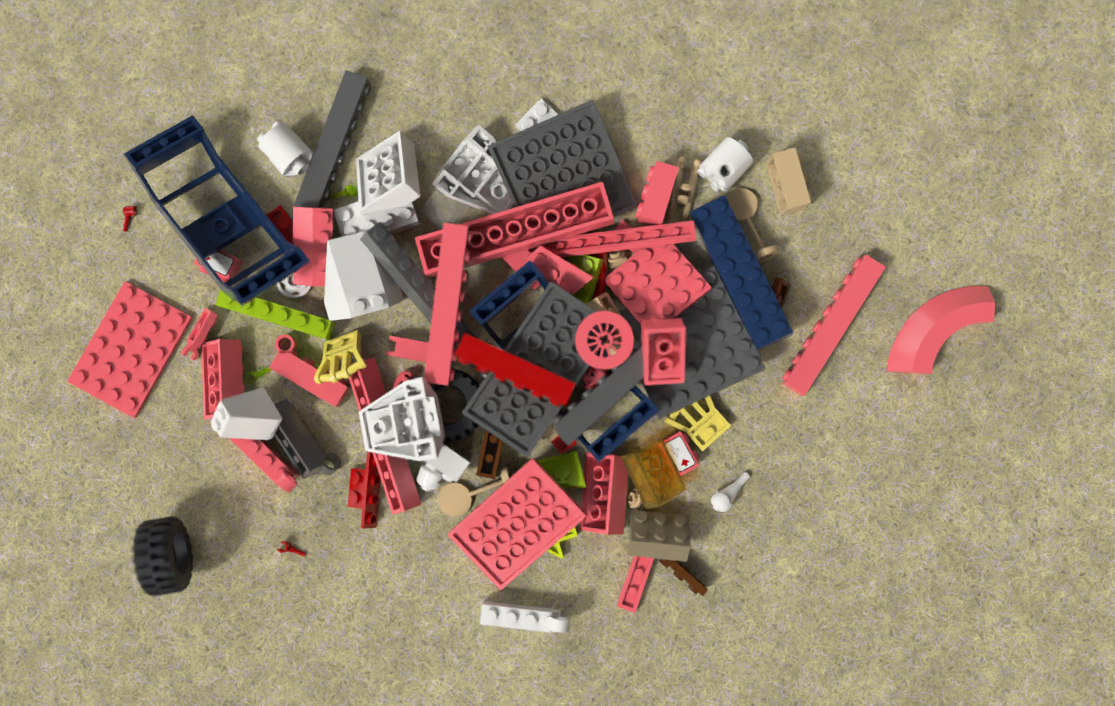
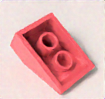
(663, 351)

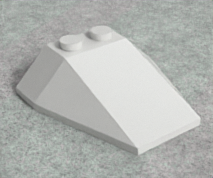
(473, 176)
(356, 280)
(404, 422)

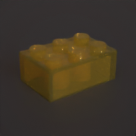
(653, 473)

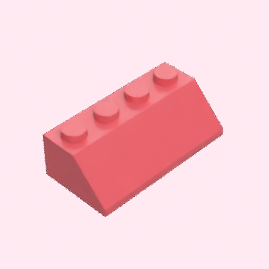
(310, 233)
(221, 372)
(604, 495)

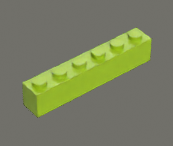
(280, 315)

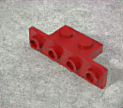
(364, 491)

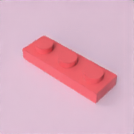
(634, 583)

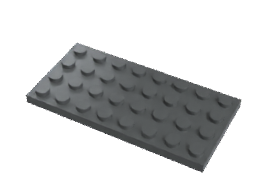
(549, 343)

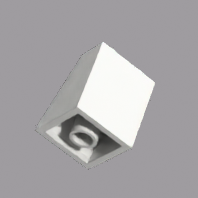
(247, 416)

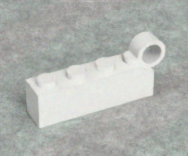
(523, 617)

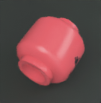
(592, 375)

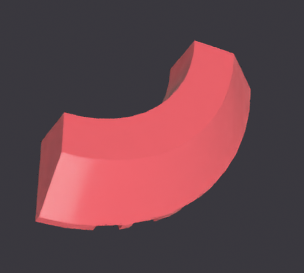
(934, 323)

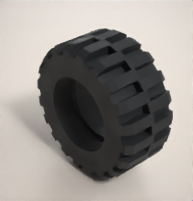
(463, 426)
(162, 556)

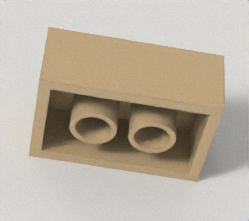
(788, 181)

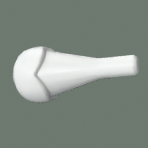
(723, 499)

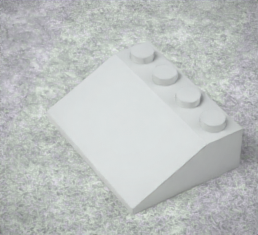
(387, 175)

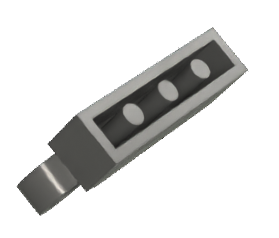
(300, 444)

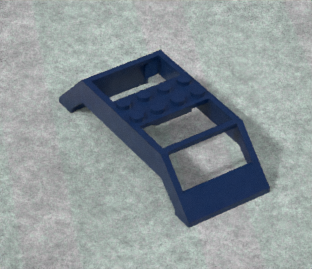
(221, 224)
(508, 293)

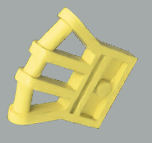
(335, 350)
(705, 429)

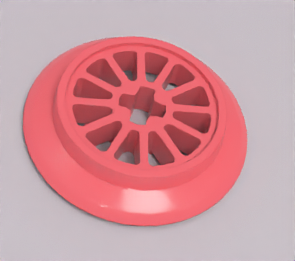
(625, 345)

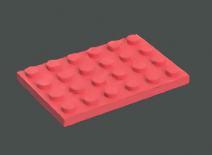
(130, 349)
(517, 523)

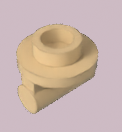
(616, 258)
(634, 500)

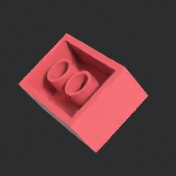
(656, 194)

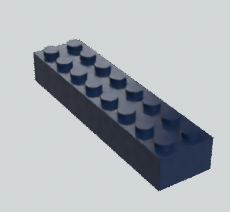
(741, 273)

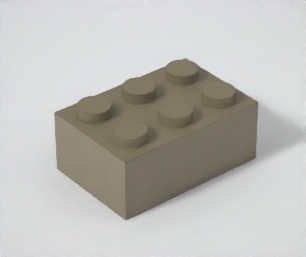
(659, 535)

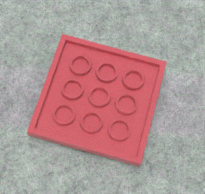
(657, 283)

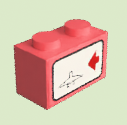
(223, 264)
(680, 452)

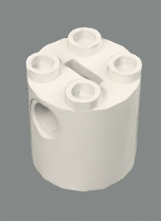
(285, 149)
(726, 164)

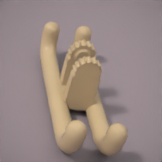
(683, 193)

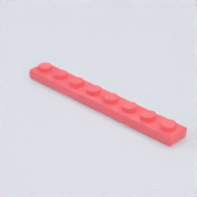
(624, 239)

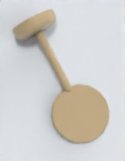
(744, 206)
(456, 498)

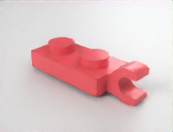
(199, 333)

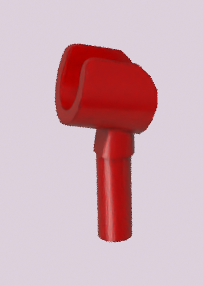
(127, 212)
(289, 548)

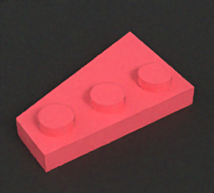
(559, 270)

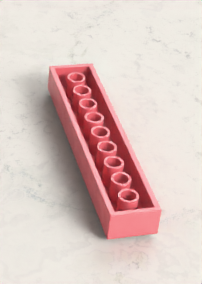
(525, 227)

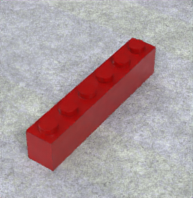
(514, 369)

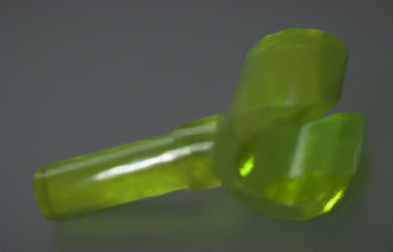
(350, 190)
(257, 374)

